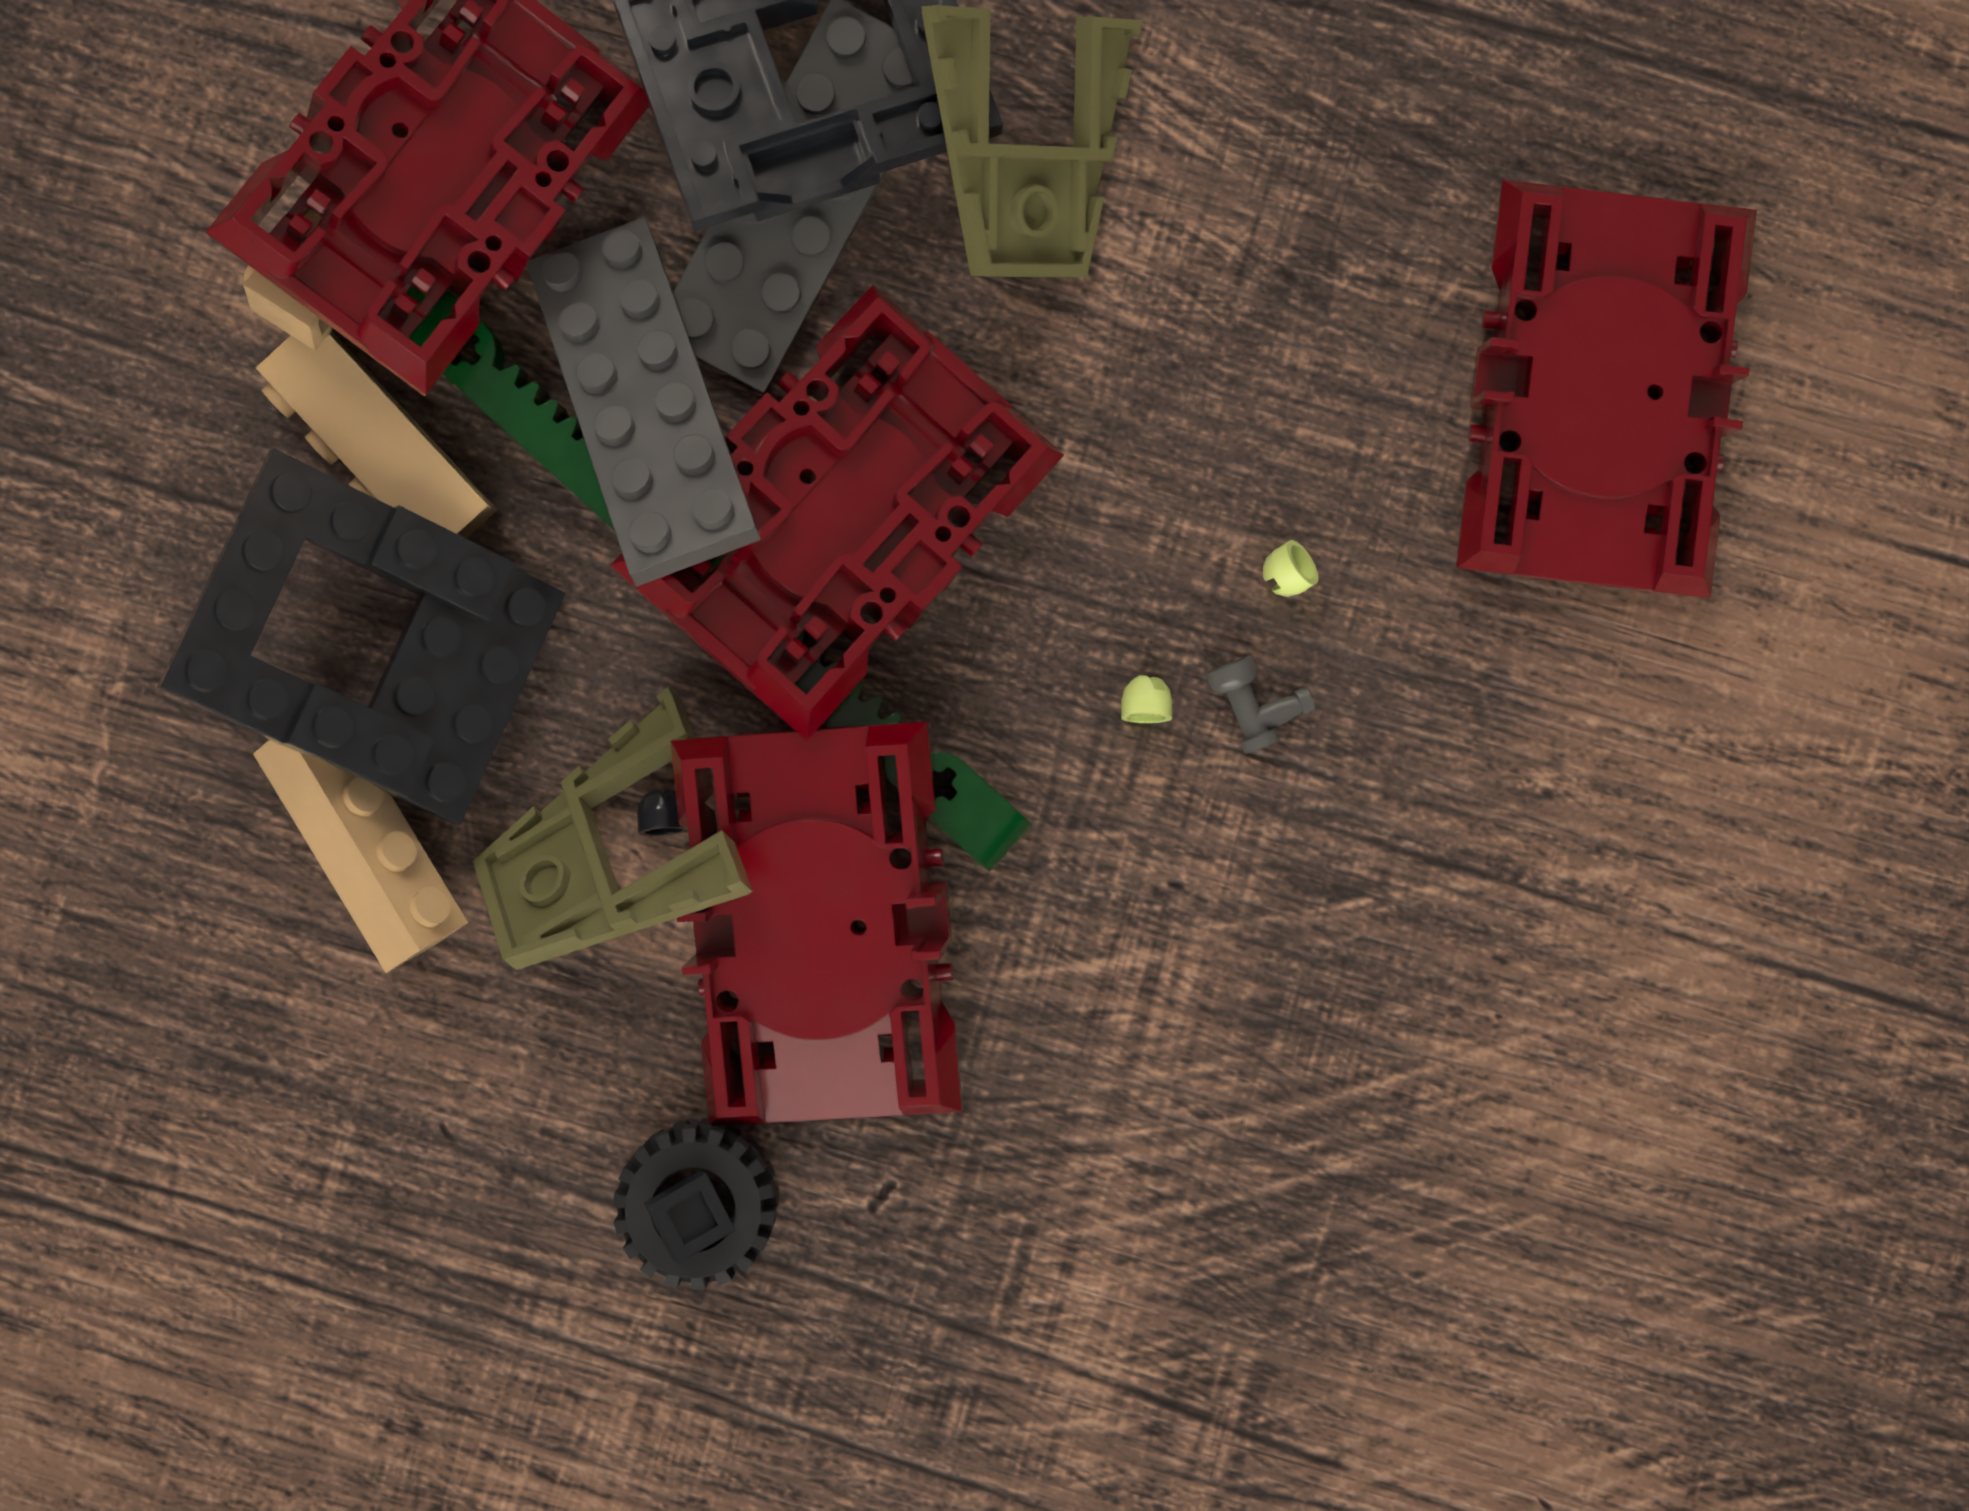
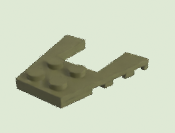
(1026, 204)
(551, 874)

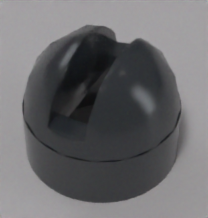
(658, 814)

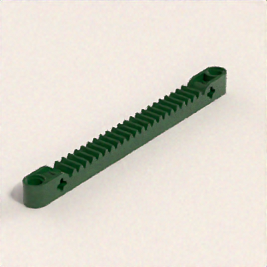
(977, 813)

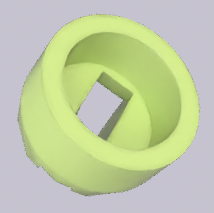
(1291, 569)
(1146, 701)

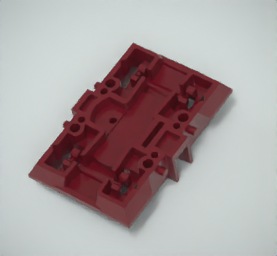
(454, 194)
(1577, 383)
(868, 526)
(794, 942)

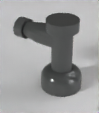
(1256, 721)

